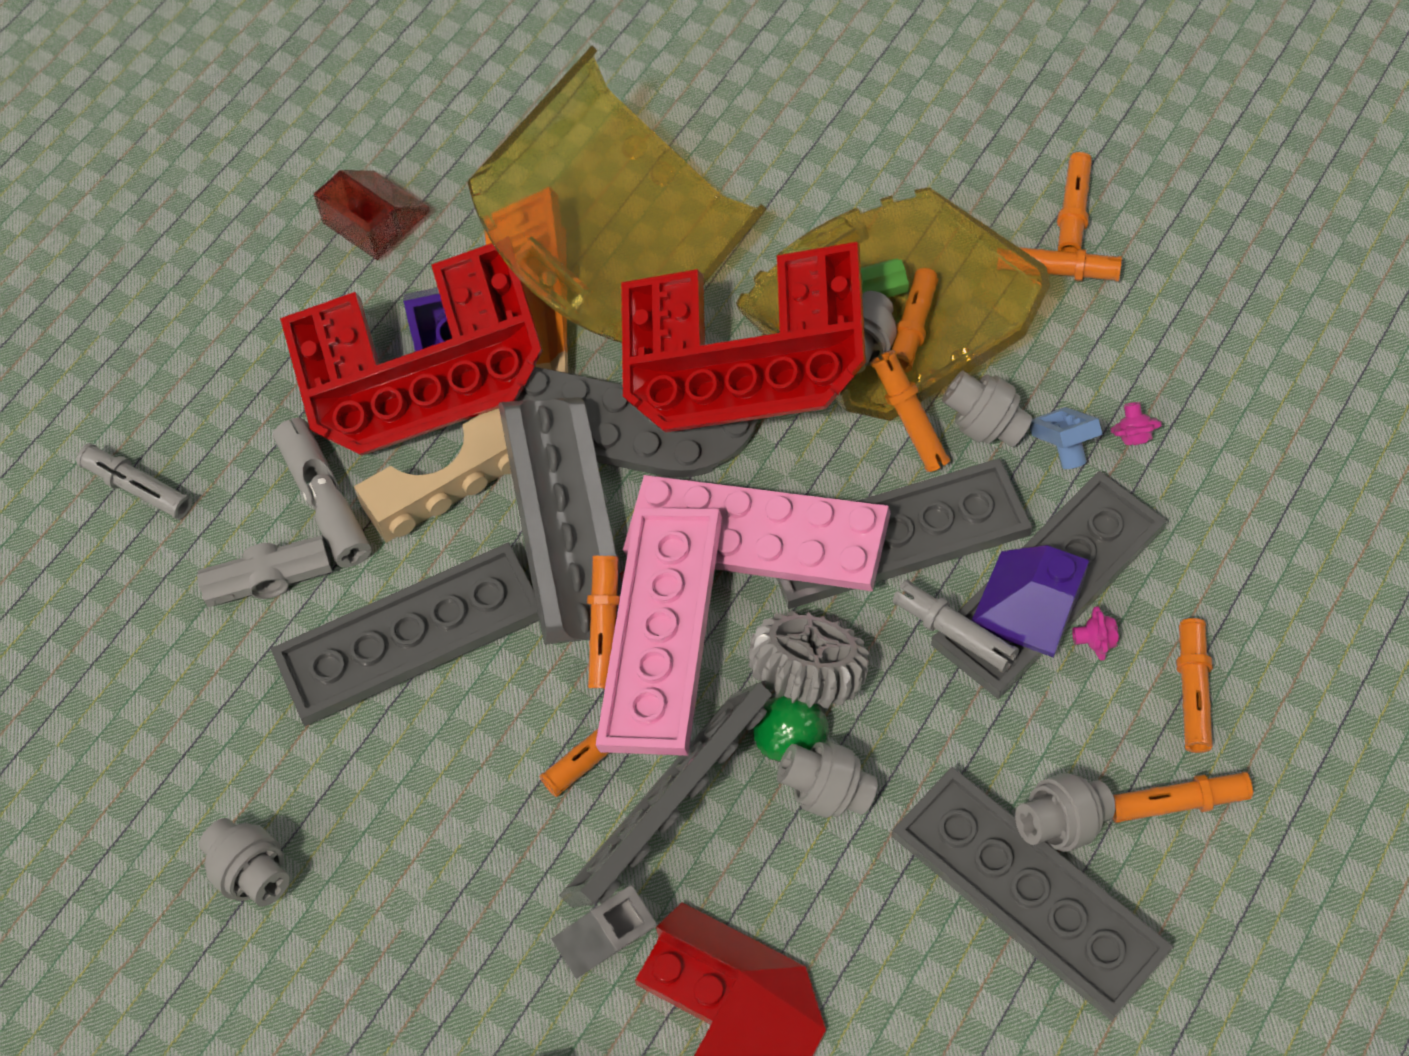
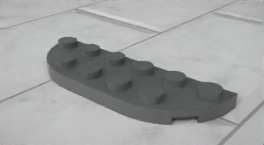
(630, 439)

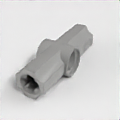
(264, 571)

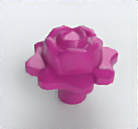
(1135, 427)
(1098, 633)

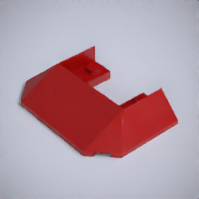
(799, 370)
(383, 404)
(739, 986)

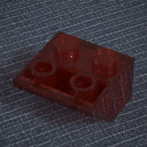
(368, 210)

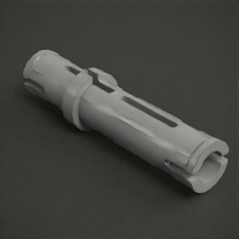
(99, 462)
(939, 616)

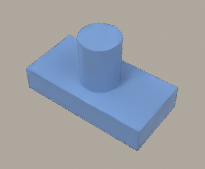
(1067, 431)

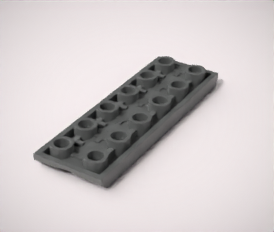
(558, 509)

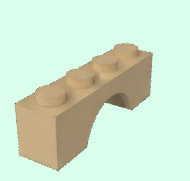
(403, 500)

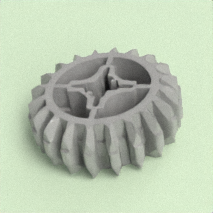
(808, 659)

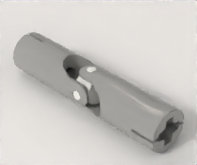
(332, 510)

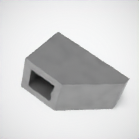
(604, 931)

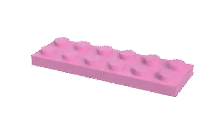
(782, 532)
(660, 632)

